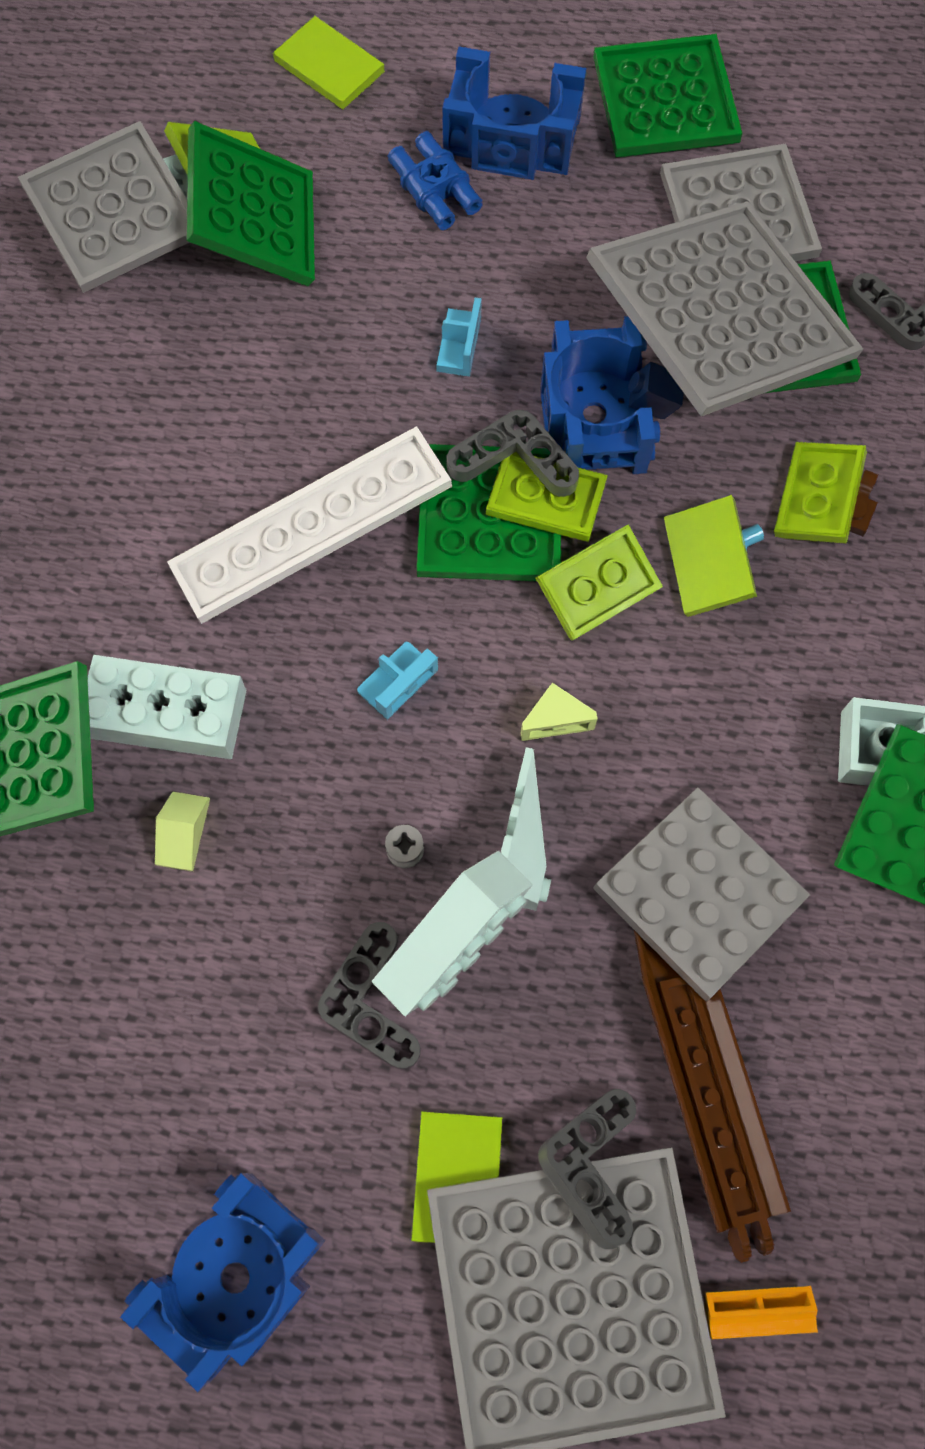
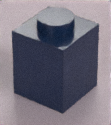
(655, 389)

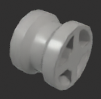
(405, 854)

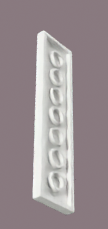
(309, 524)

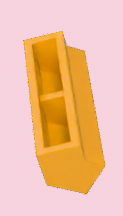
(761, 1312)

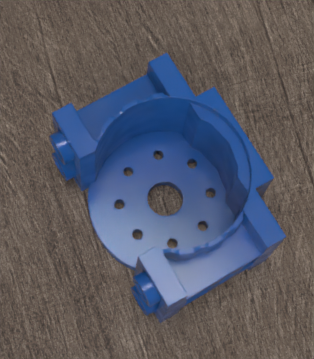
(510, 140)
(588, 363)
(191, 1328)

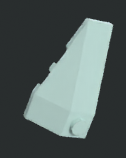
(524, 834)

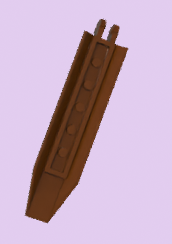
(715, 1106)

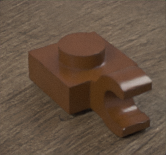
(864, 507)

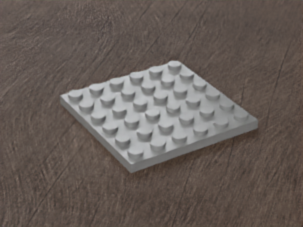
(723, 306)
(567, 1336)

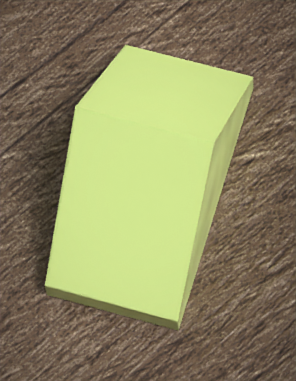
(557, 715)
(180, 830)

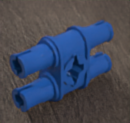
(435, 180)

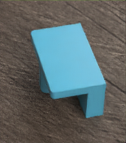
(459, 340)
(398, 678)

